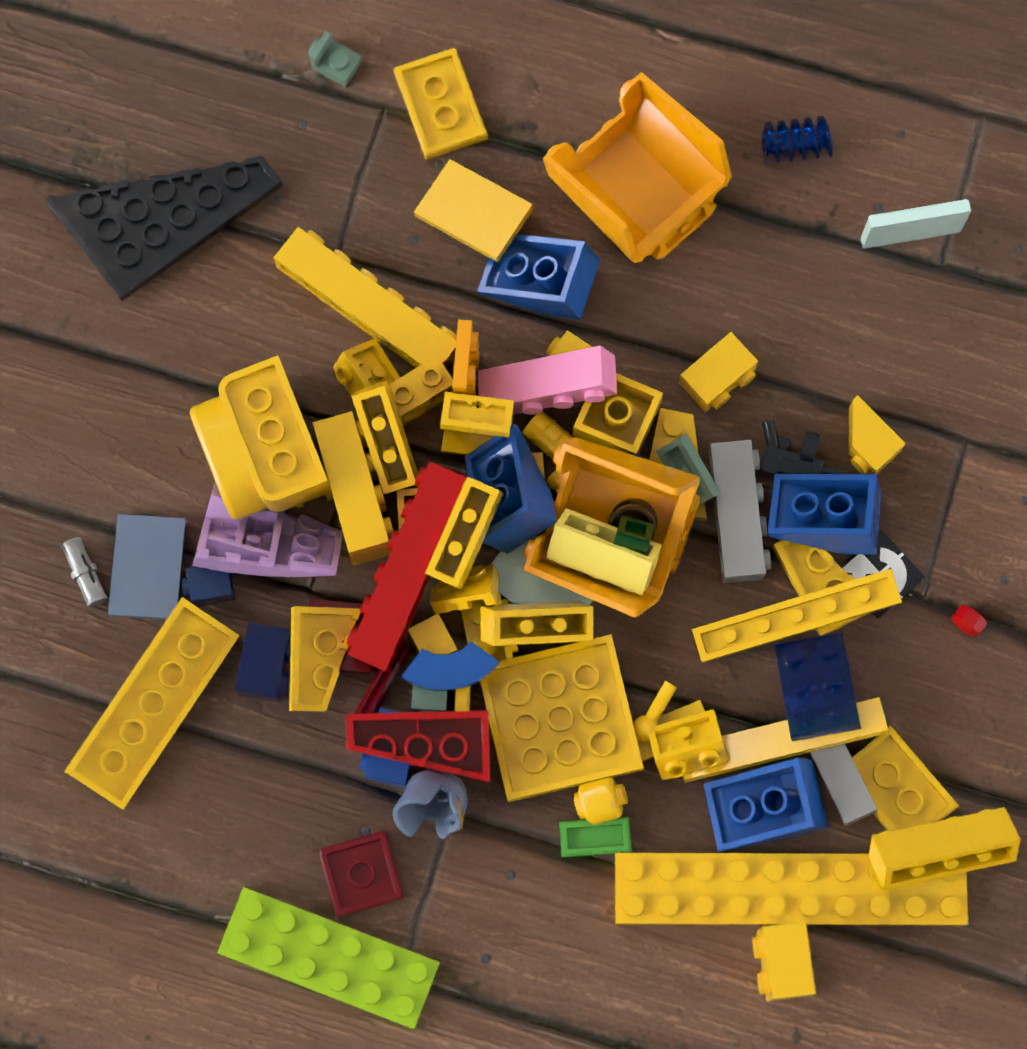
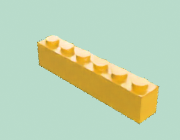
(364, 301)

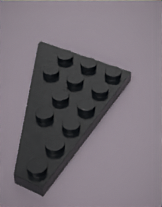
(152, 223)

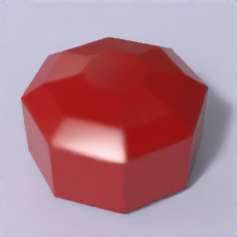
(968, 621)

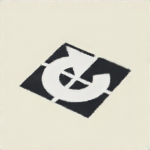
(887, 557)

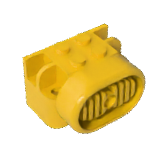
(259, 443)

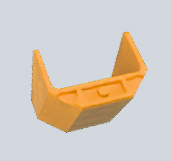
(645, 172)
(592, 484)

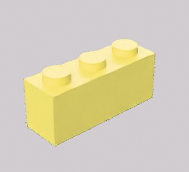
(589, 548)

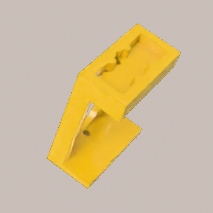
(470, 426)

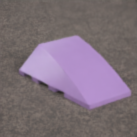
(266, 543)

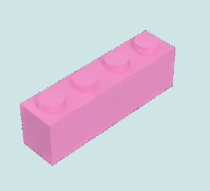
(552, 380)

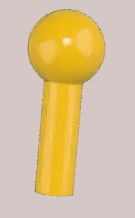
(646, 723)

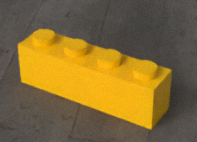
(944, 848)

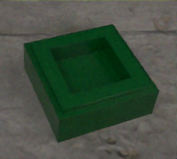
(634, 534)

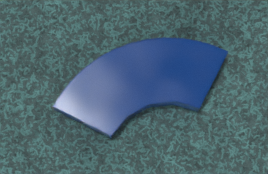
(450, 671)

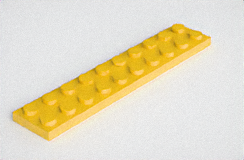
(776, 891)

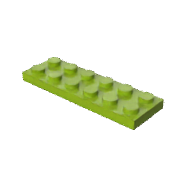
(328, 958)

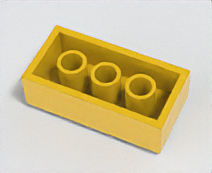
(351, 484)

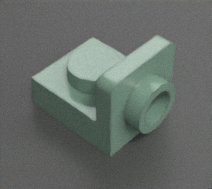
(333, 59)

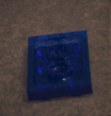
(817, 686)

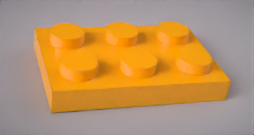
(466, 359)

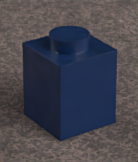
(207, 586)

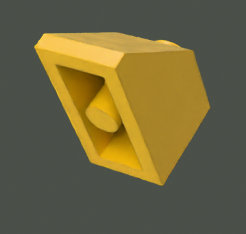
(870, 439)

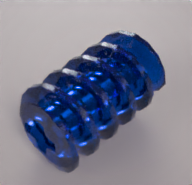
(796, 138)

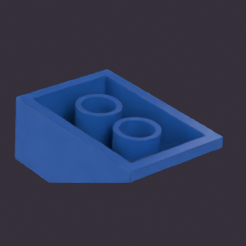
(543, 275)
(527, 500)
(827, 511)
(766, 805)

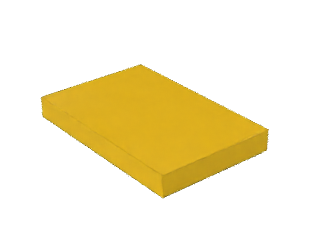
(440, 103)
(473, 210)
(901, 784)

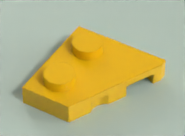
(480, 584)

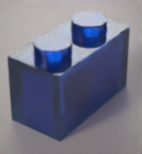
(264, 663)

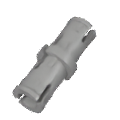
(84, 572)

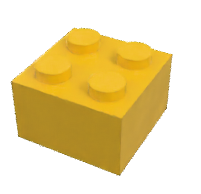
(621, 418)
(784, 961)

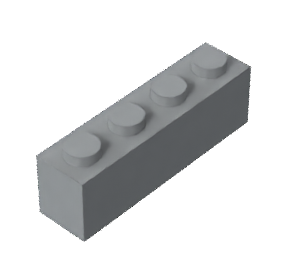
(737, 511)

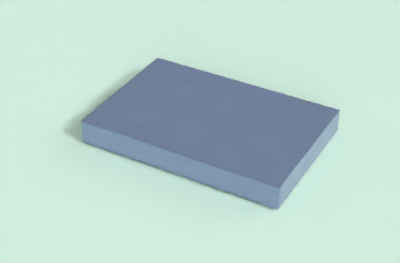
(147, 566)

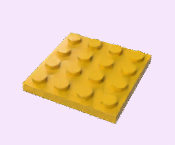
(560, 718)

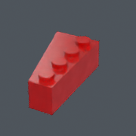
(434, 740)

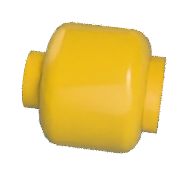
(600, 800)

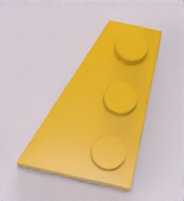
(812, 571)

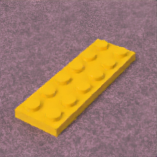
(151, 703)

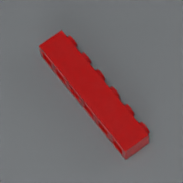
(403, 576)

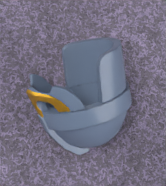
(433, 797)

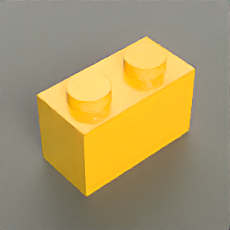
(718, 373)

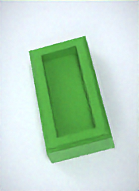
(584, 839)

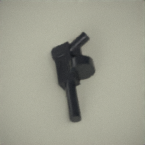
(778, 459)

